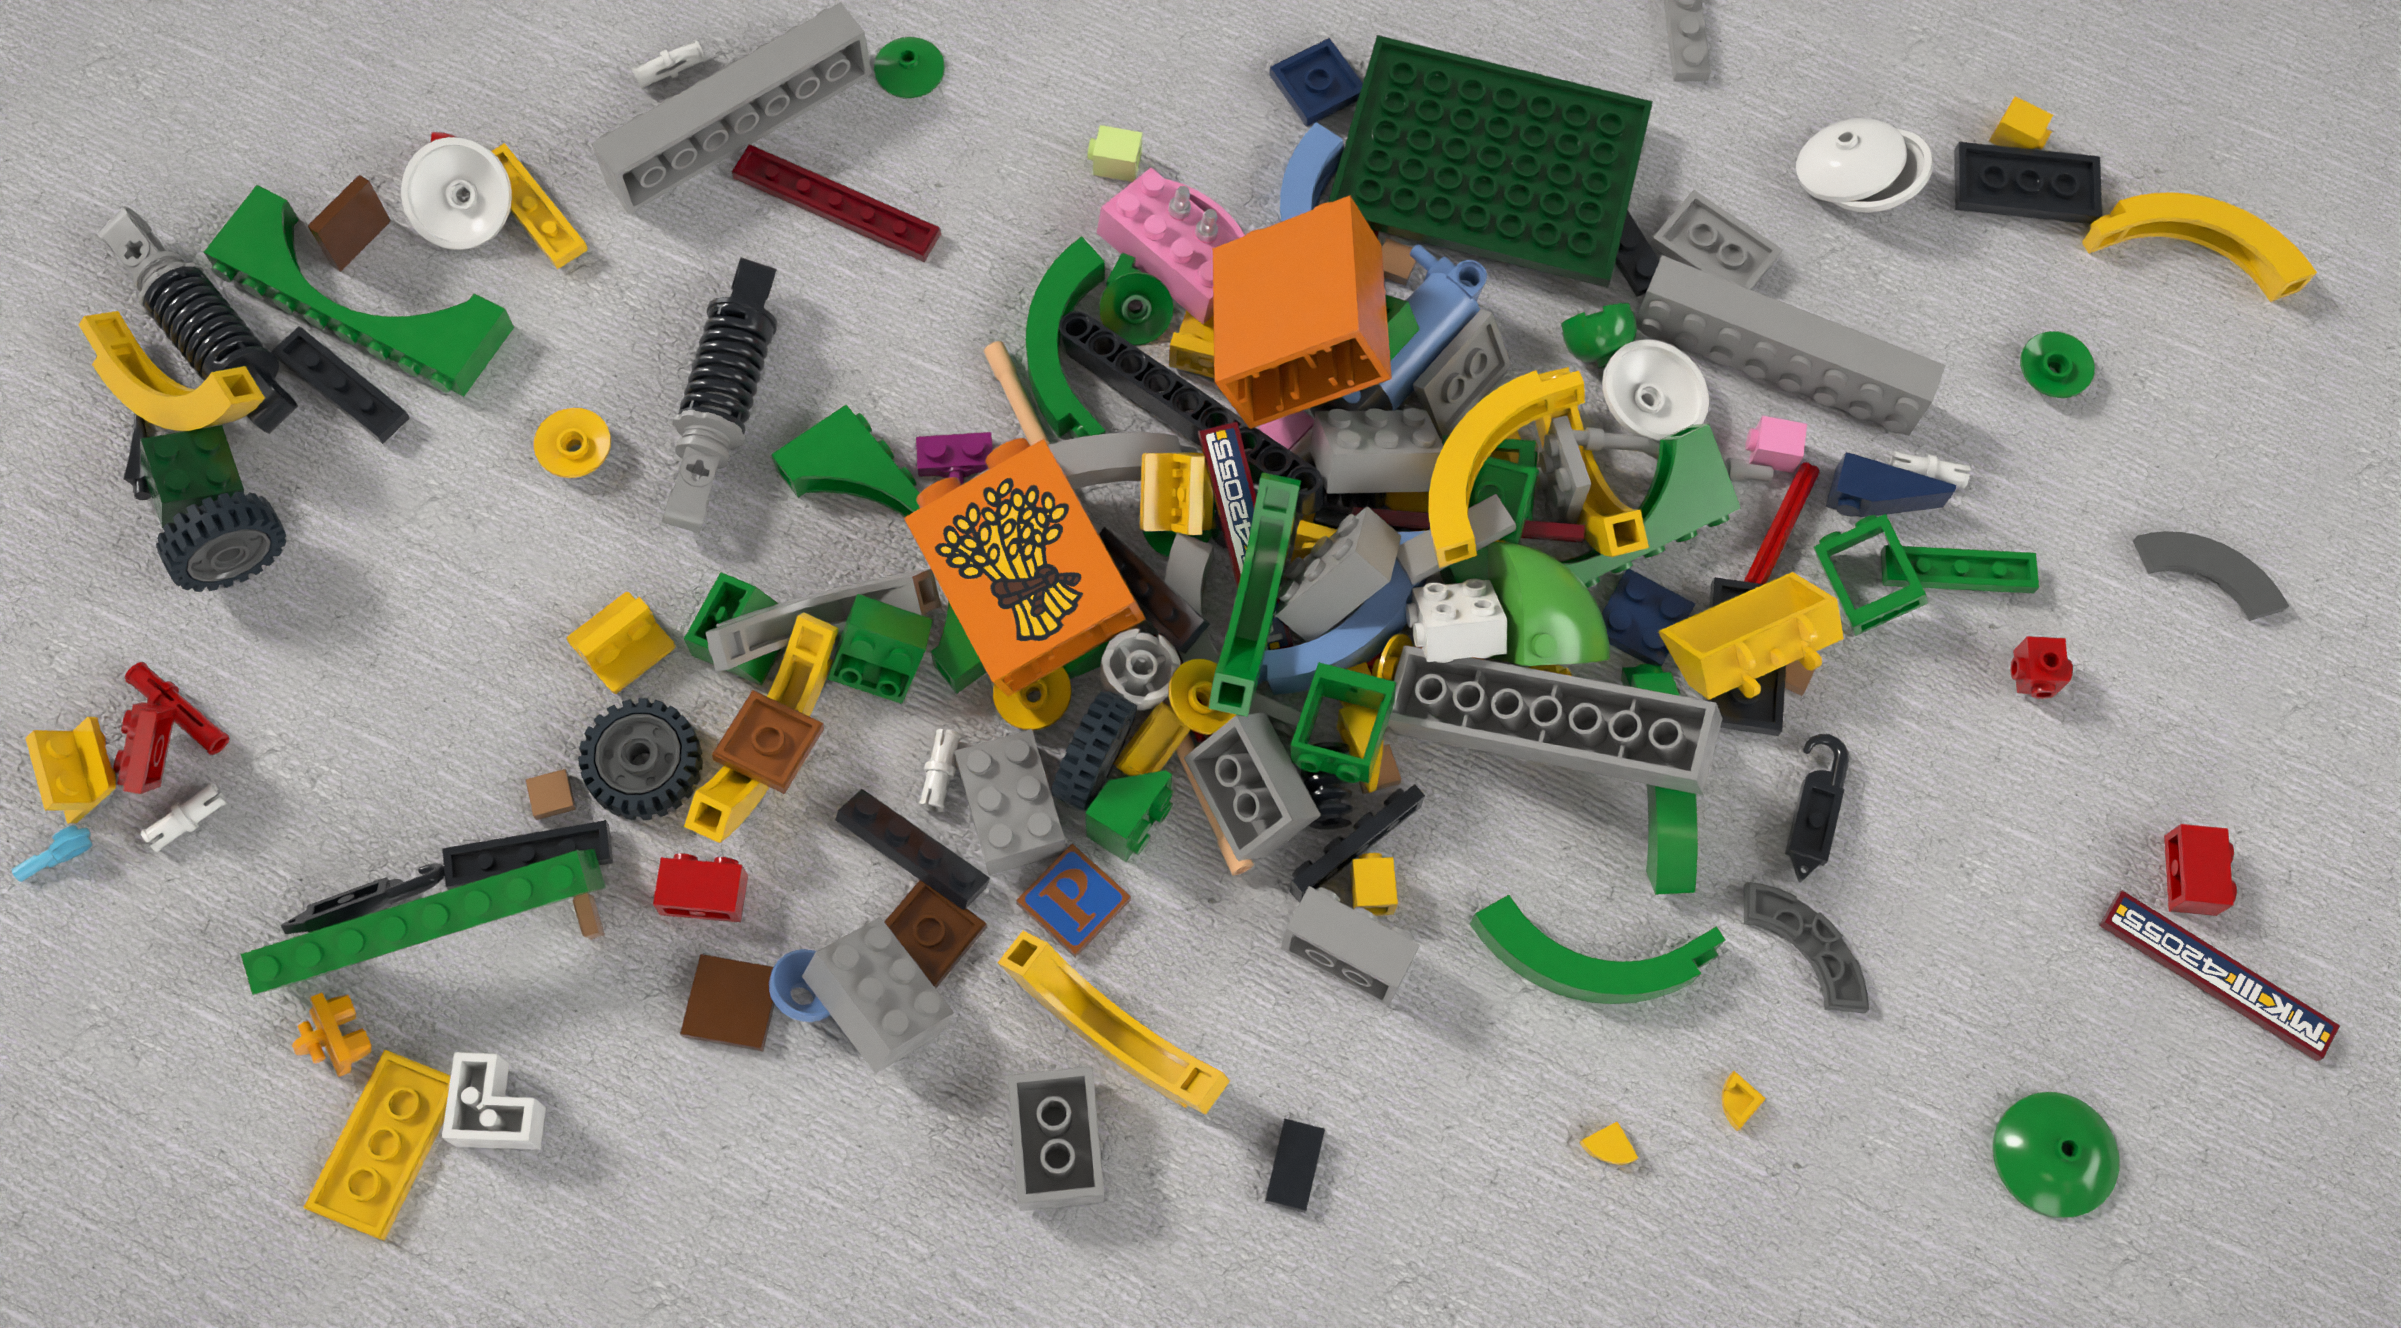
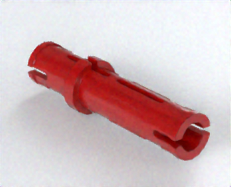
(186, 716)

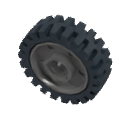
(221, 541)
(1094, 749)
(648, 787)

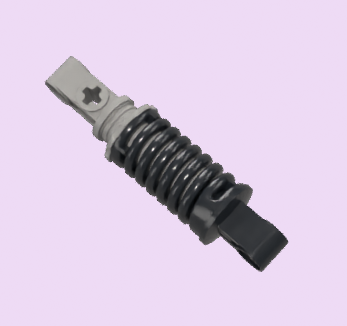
(195, 314)
(720, 390)

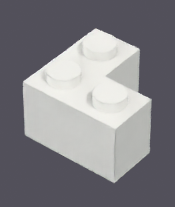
(482, 1114)

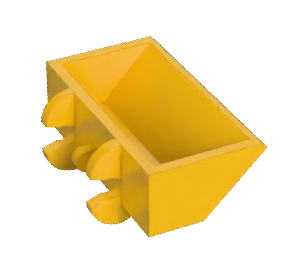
(1754, 636)

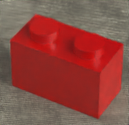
(2199, 870)
(700, 888)

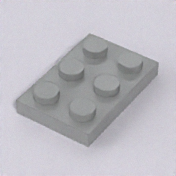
(1715, 242)
(1462, 373)
(1562, 473)

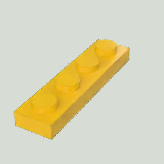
(539, 214)

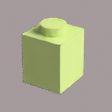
(1116, 153)

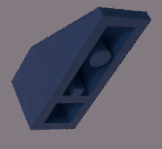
(1875, 488)

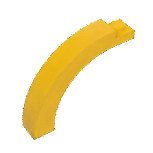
(2227, 229)
(155, 396)
(1472, 443)
(1609, 523)
(731, 796)
(1109, 1028)

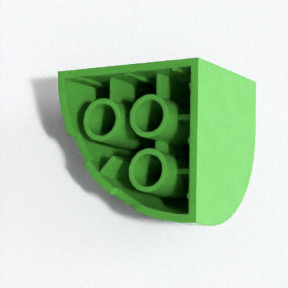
(1546, 609)

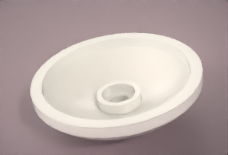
(1851, 160)
(1906, 185)
(434, 189)
(1661, 378)

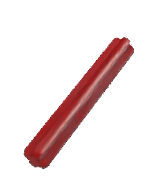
(1783, 524)

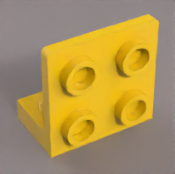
(1193, 346)

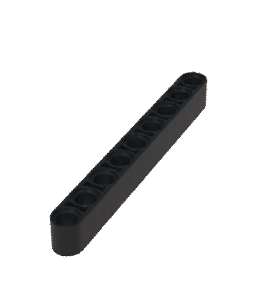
(1089, 340)

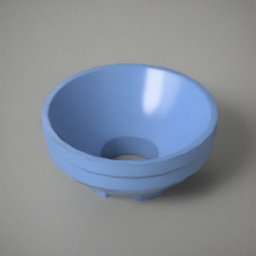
(787, 976)

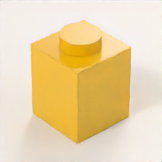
(2022, 126)
(1374, 884)

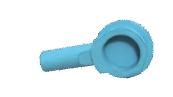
(66, 845)

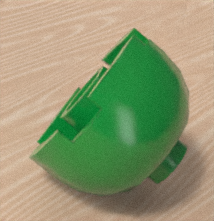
(1600, 334)

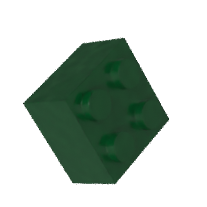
(188, 469)

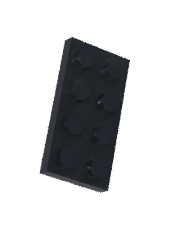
(2027, 183)
(1762, 712)

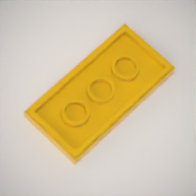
(382, 1146)

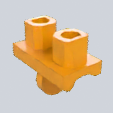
(327, 1017)

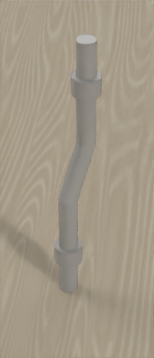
(1595, 439)

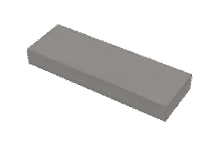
(1488, 523)

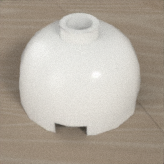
(1139, 667)

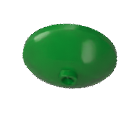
(2032, 1158)

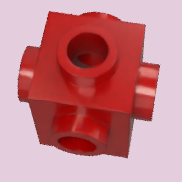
(2041, 666)

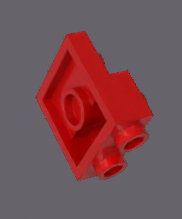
(145, 747)

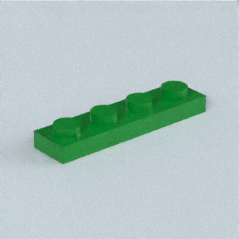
(1964, 569)

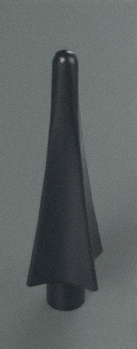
(134, 472)

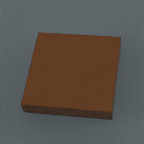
(349, 223)
(934, 931)
(729, 1003)

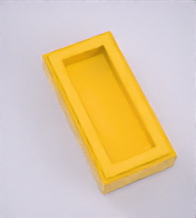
(1153, 742)

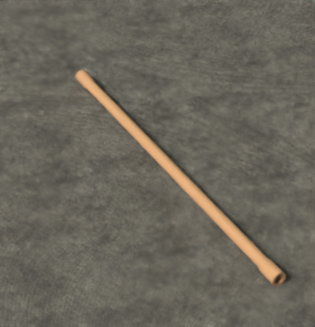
(1007, 375)

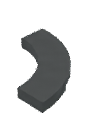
(2231, 569)
(1815, 938)

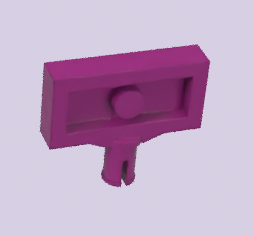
(953, 454)

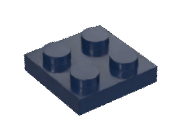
(1317, 81)
(1639, 612)

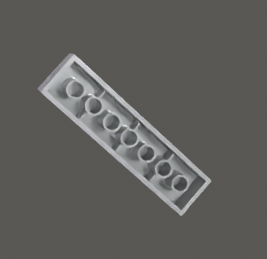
(733, 108)
(1788, 346)
(1557, 720)

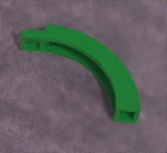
(1058, 293)
(1256, 595)
(1670, 812)
(1586, 978)

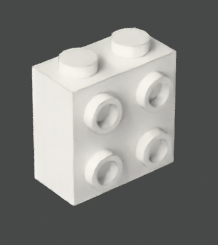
(1457, 621)

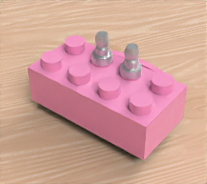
(1170, 235)

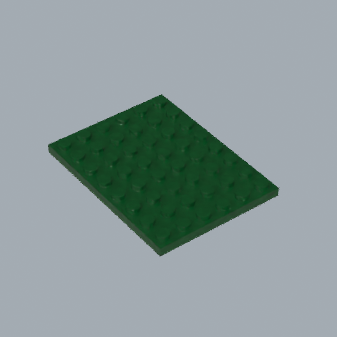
(1493, 160)

